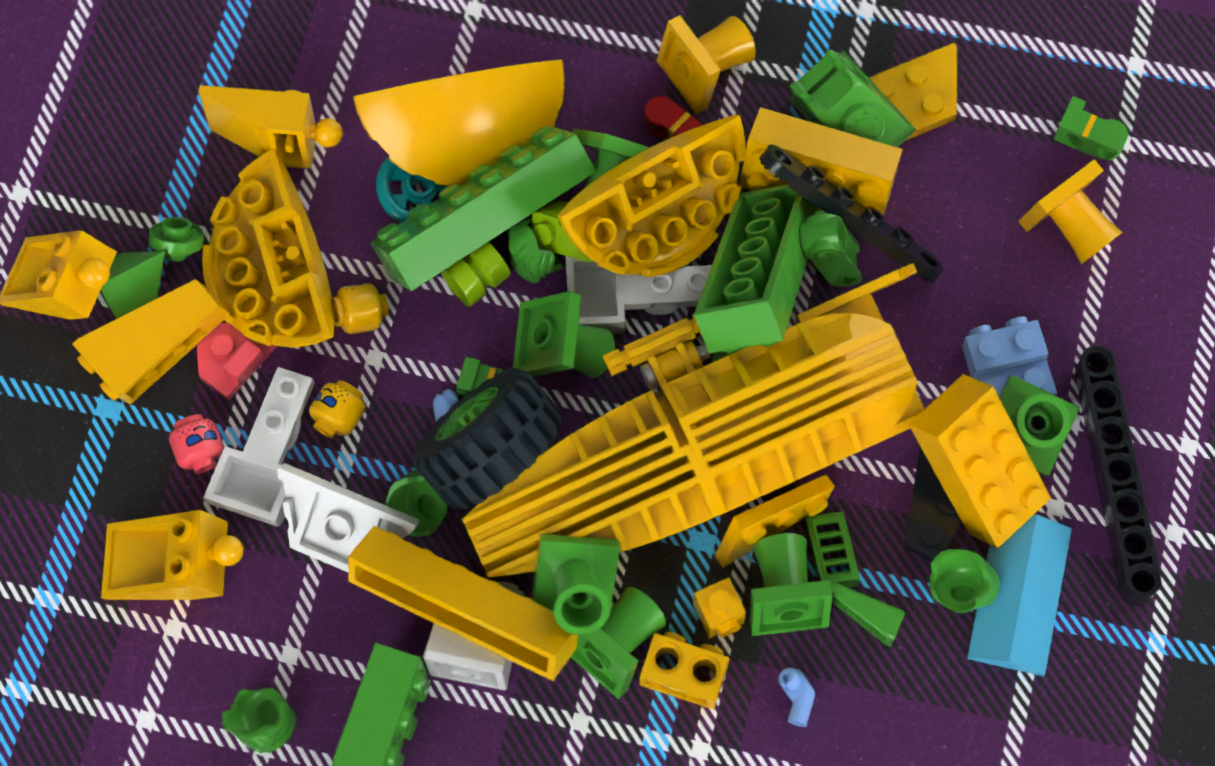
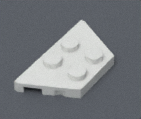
(333, 520)

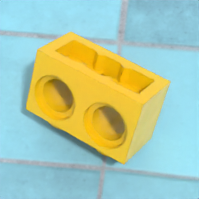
(680, 680)

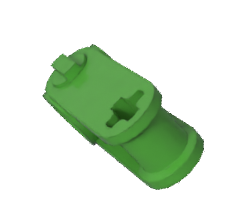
(831, 248)

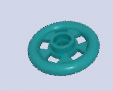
(395, 203)

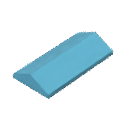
(1021, 620)

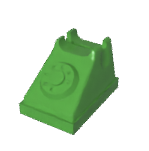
(845, 99)

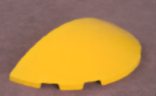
(462, 120)
(660, 203)
(268, 261)

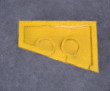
(773, 518)

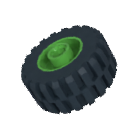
(487, 439)

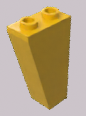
(149, 340)

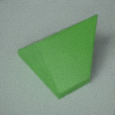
(133, 281)

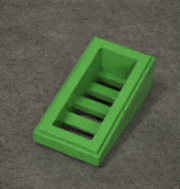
(847, 578)
(873, 615)

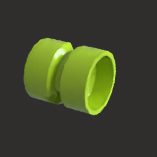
(474, 273)

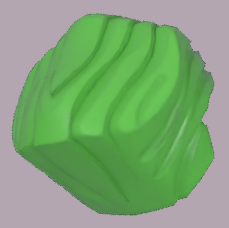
(526, 256)
(418, 499)
(963, 580)
(260, 719)

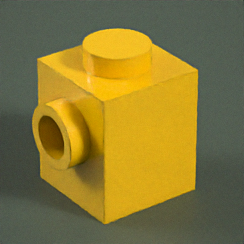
(719, 609)

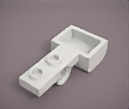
(610, 294)
(249, 479)

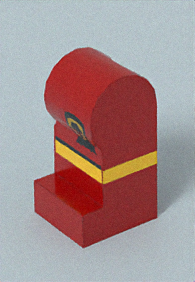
(667, 118)

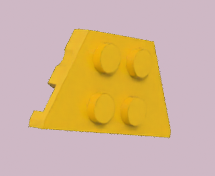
(923, 89)

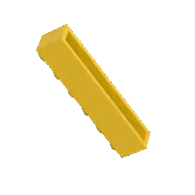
(461, 602)

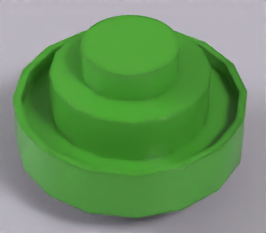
(176, 237)

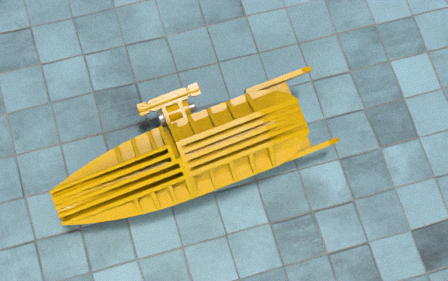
(709, 432)

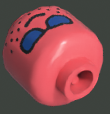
(196, 443)

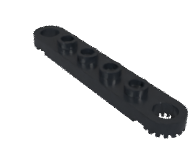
(863, 221)

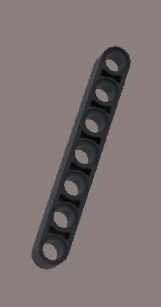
(1115, 492)

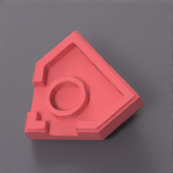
(229, 359)

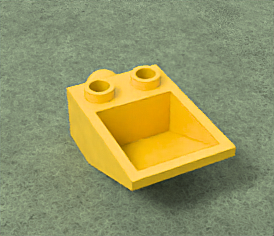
(268, 121)
(58, 275)
(168, 557)

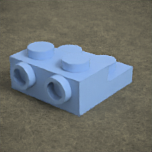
(1009, 351)

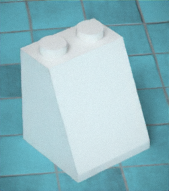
(465, 661)

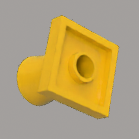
(696, 62)
(1075, 214)

